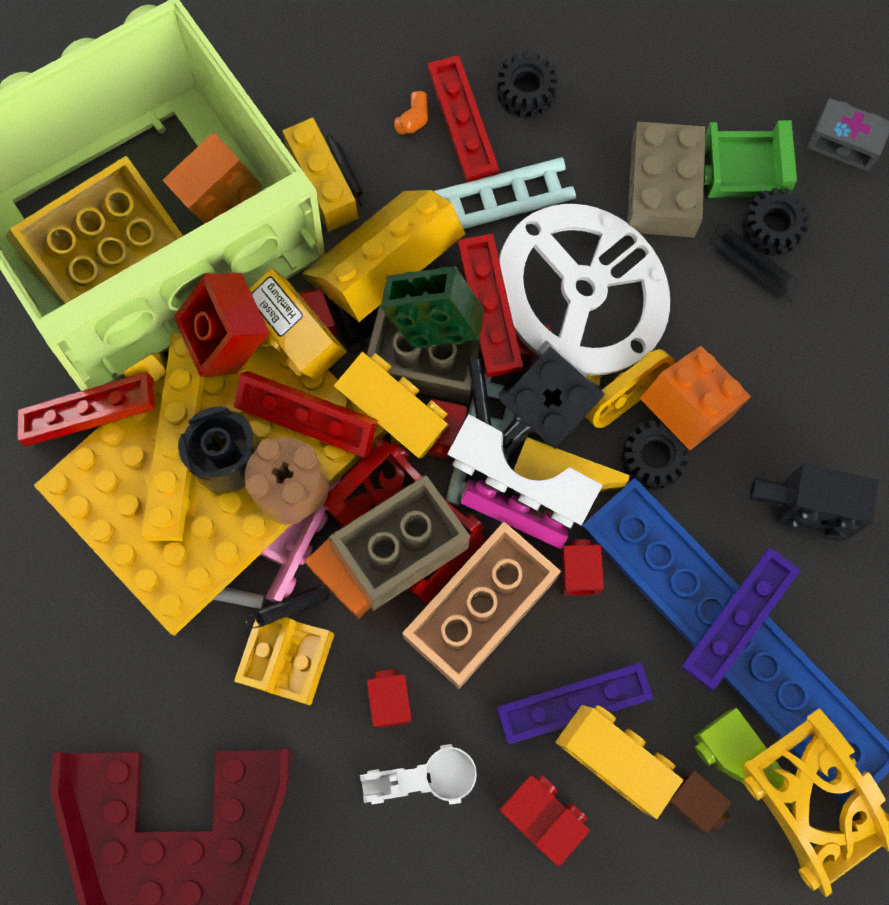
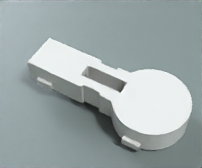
(450, 771)

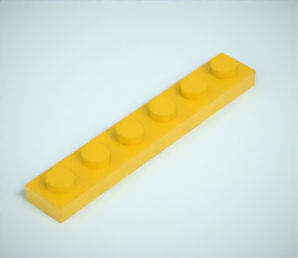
(169, 476)

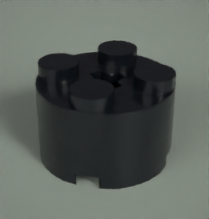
(218, 448)

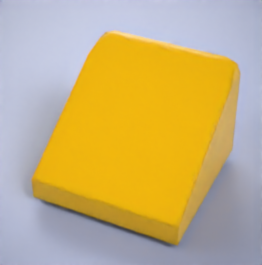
(154, 364)

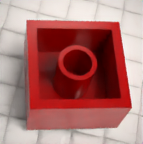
(221, 324)

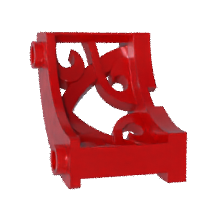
(356, 507)

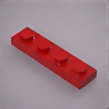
(463, 118)
(485, 279)
(86, 409)
(305, 413)

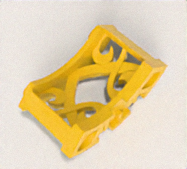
(835, 850)

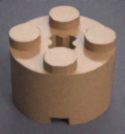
(270, 482)

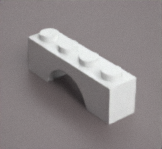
(481, 448)

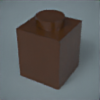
(700, 803)

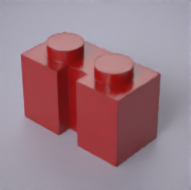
(544, 819)

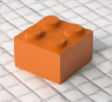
(212, 180)
(695, 397)

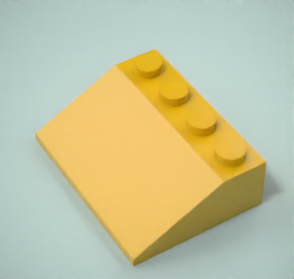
(93, 231)
(393, 241)

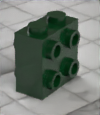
(433, 307)

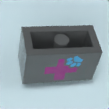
(849, 135)

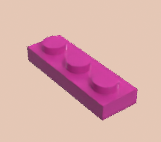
(514, 513)

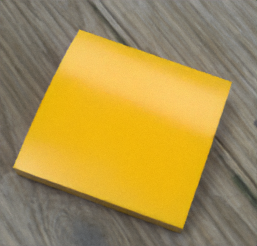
(285, 659)

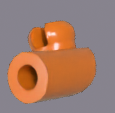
(415, 117)

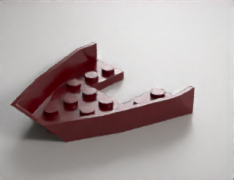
(117, 865)

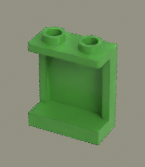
(749, 161)

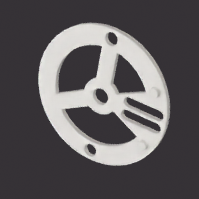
(611, 230)

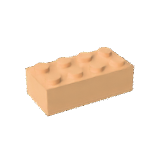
(481, 605)

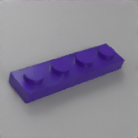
(740, 619)
(558, 706)

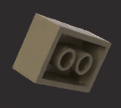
(666, 179)
(434, 370)
(399, 542)

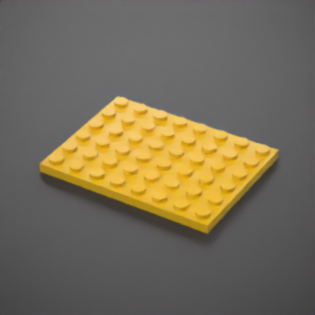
(106, 484)

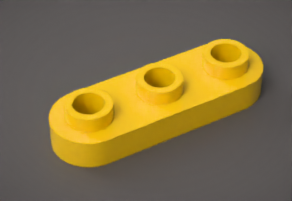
(628, 388)

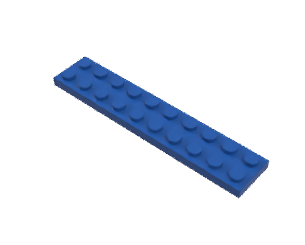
(692, 591)

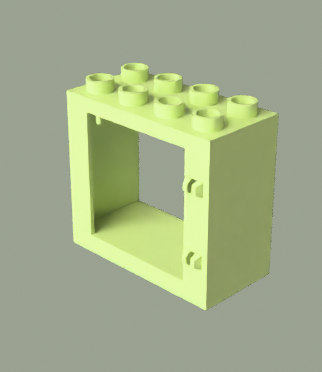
(102, 98)

